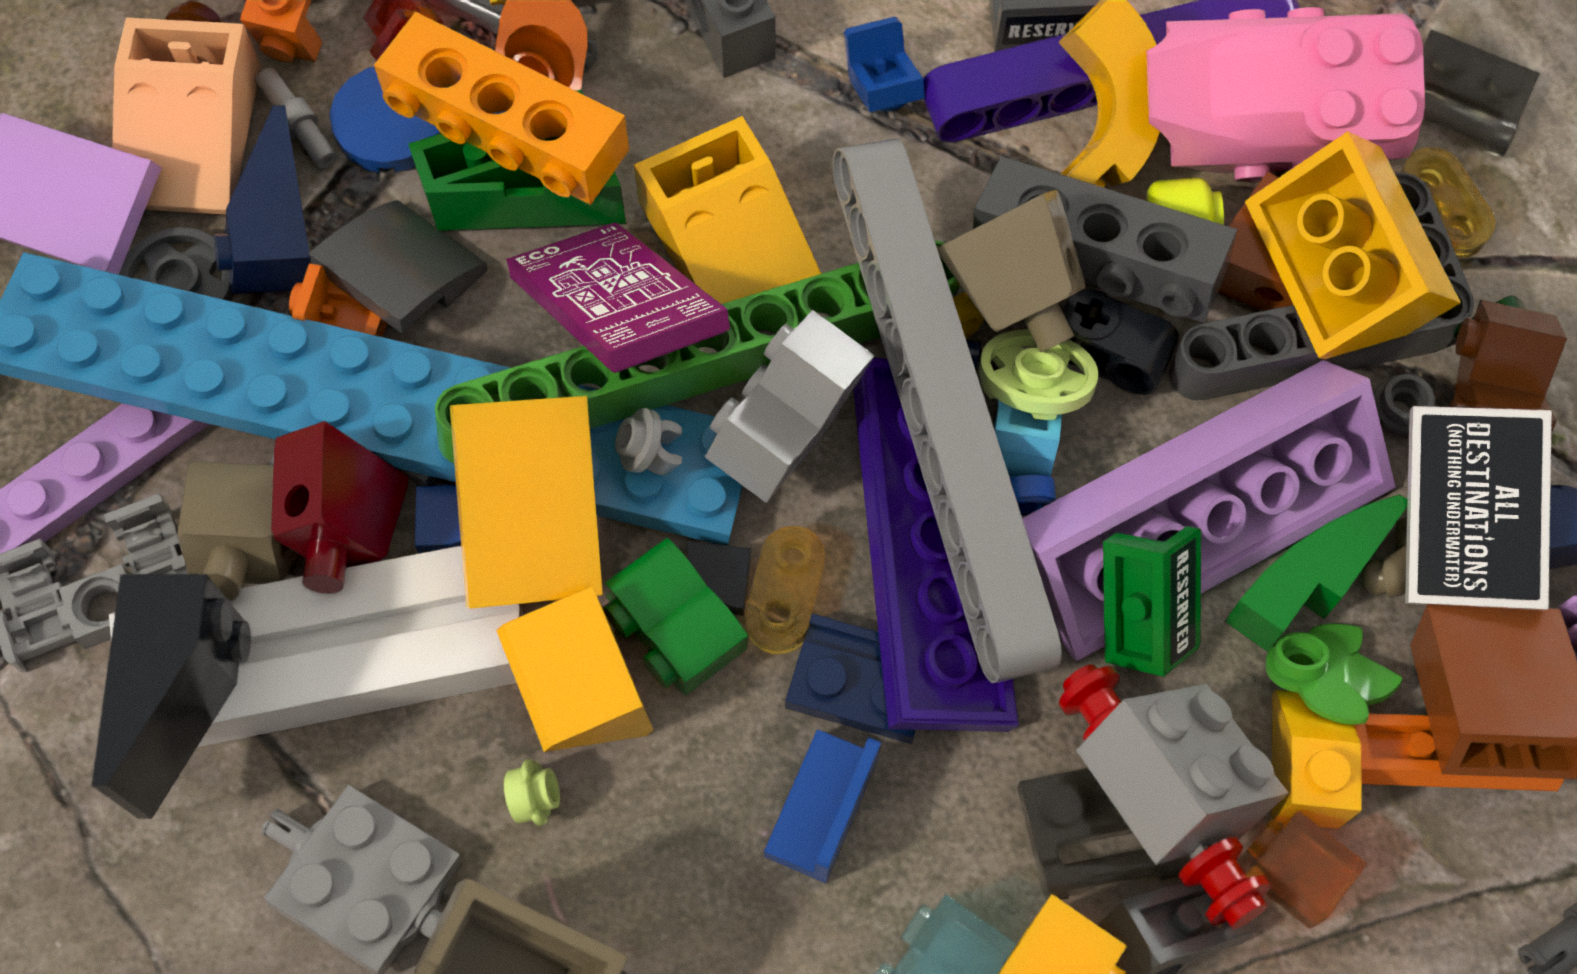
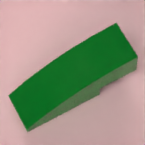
(1314, 572)

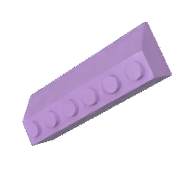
(1243, 478)

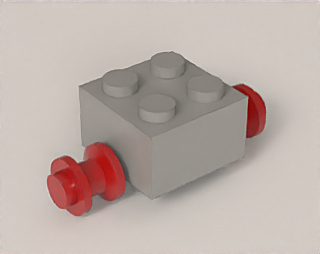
(1179, 781)

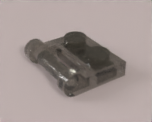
(1476, 84)
(1073, 811)

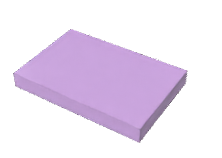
(70, 195)

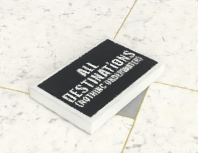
(1478, 507)

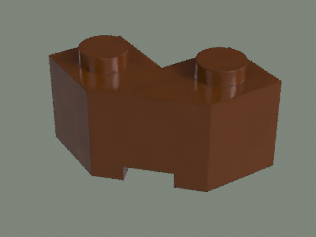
(1507, 358)

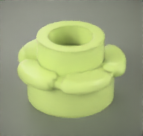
(531, 792)

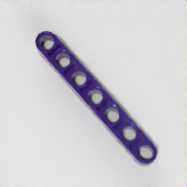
(1041, 77)

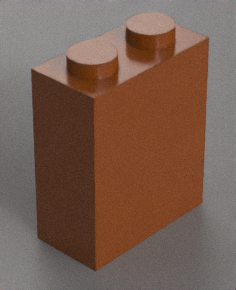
(1499, 690)

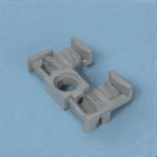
(46, 622)

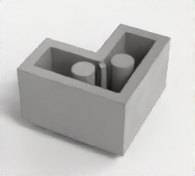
(787, 404)

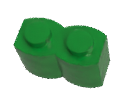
(674, 617)

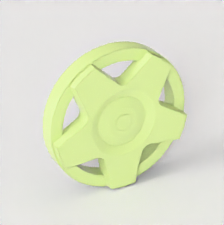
(1036, 379)

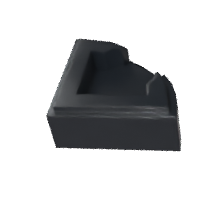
(723, 570)

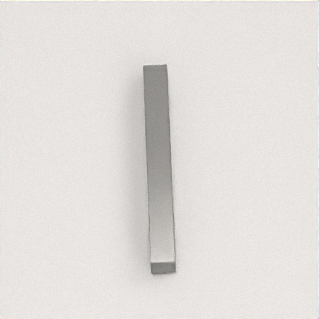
(946, 413)

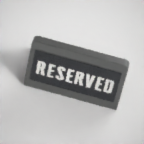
(1034, 20)

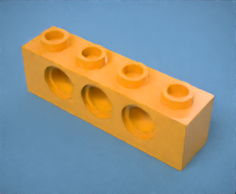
(433, 56)

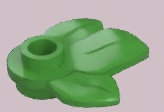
(1331, 672)

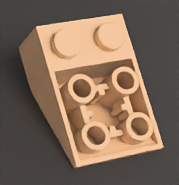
(186, 106)

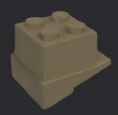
(500, 936)

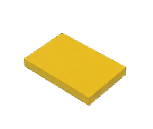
(525, 500)

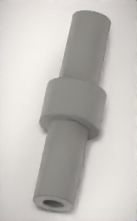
(300, 118)

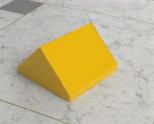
(573, 674)

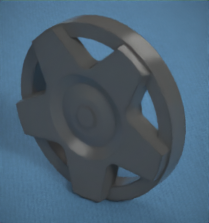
(184, 270)

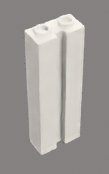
(374, 646)

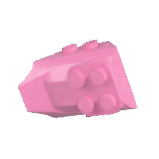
(1279, 89)

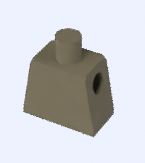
(1020, 268)
(228, 526)

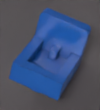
(880, 65)

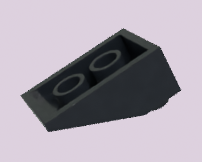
(164, 684)

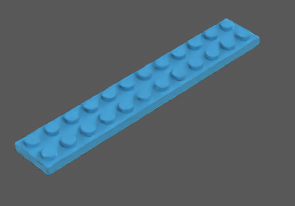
(284, 374)

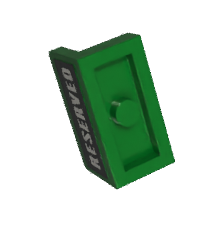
(1152, 600)

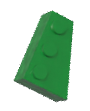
(475, 192)

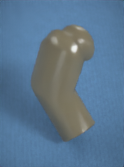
(1390, 574)

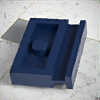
(842, 678)

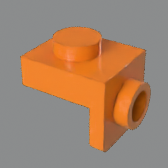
(282, 29)
(326, 303)

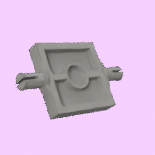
(361, 879)

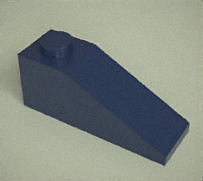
(265, 222)

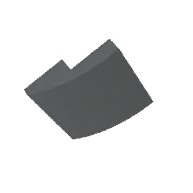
(397, 264)

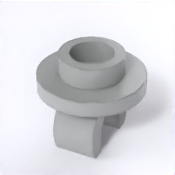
(640, 442)

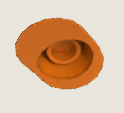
(545, 38)

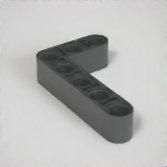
(1281, 332)

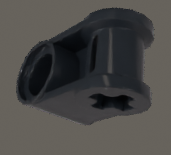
(1123, 341)

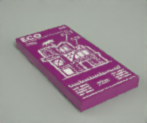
(618, 296)

